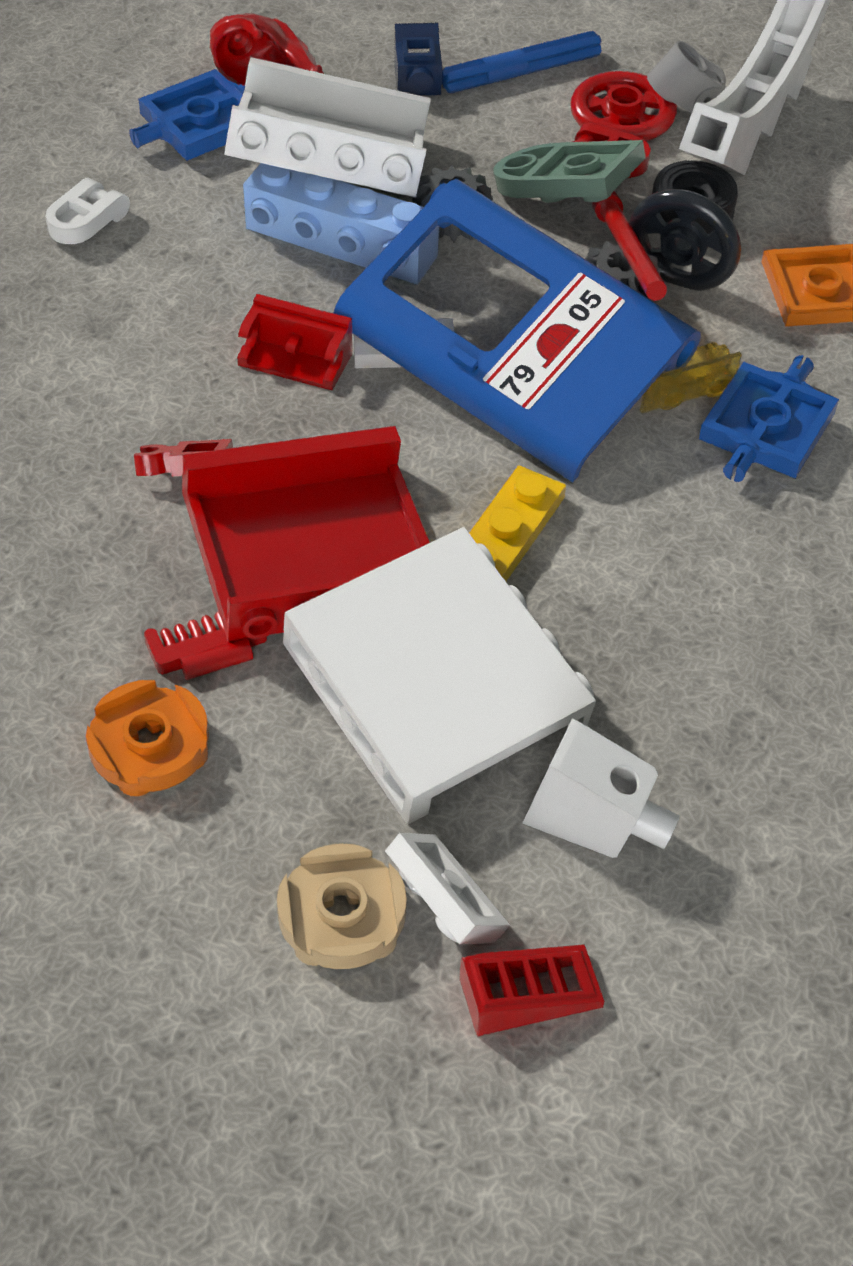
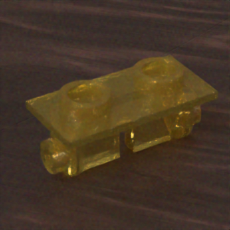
(705, 374)

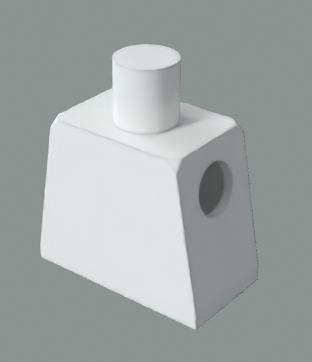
(599, 795)

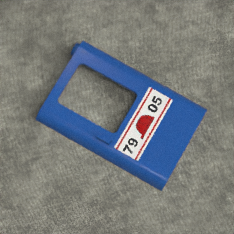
(565, 365)

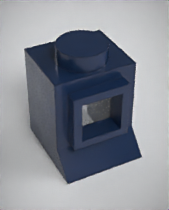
(418, 58)

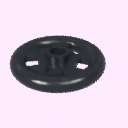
(685, 240)

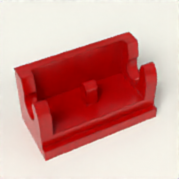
(295, 342)

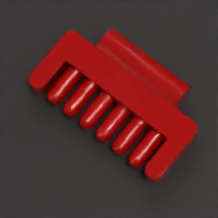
(200, 653)

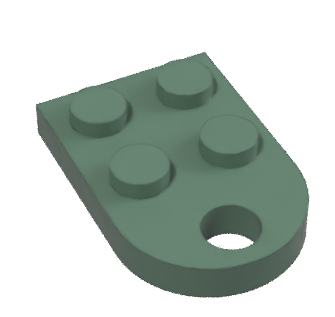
(568, 170)

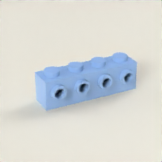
(333, 218)

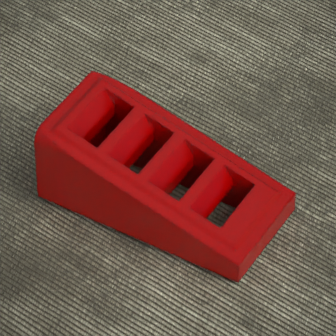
(514, 1011)

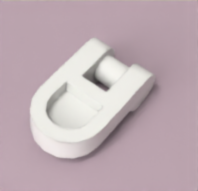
(84, 212)

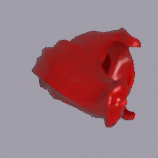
(250, 35)

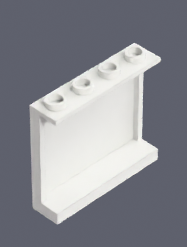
(329, 127)
(434, 669)

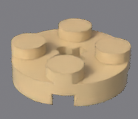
(349, 939)

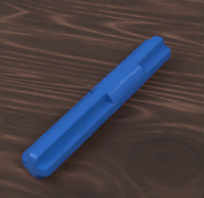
(521, 62)

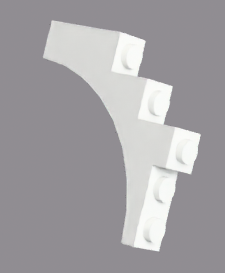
(731, 123)

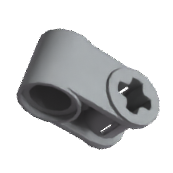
(686, 77)

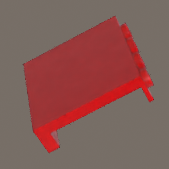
(296, 521)

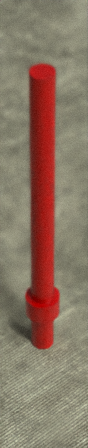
(611, 212)

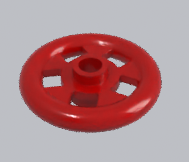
(623, 104)

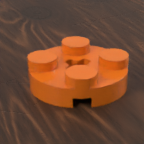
(152, 765)

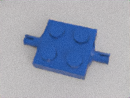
(189, 114)
(769, 419)

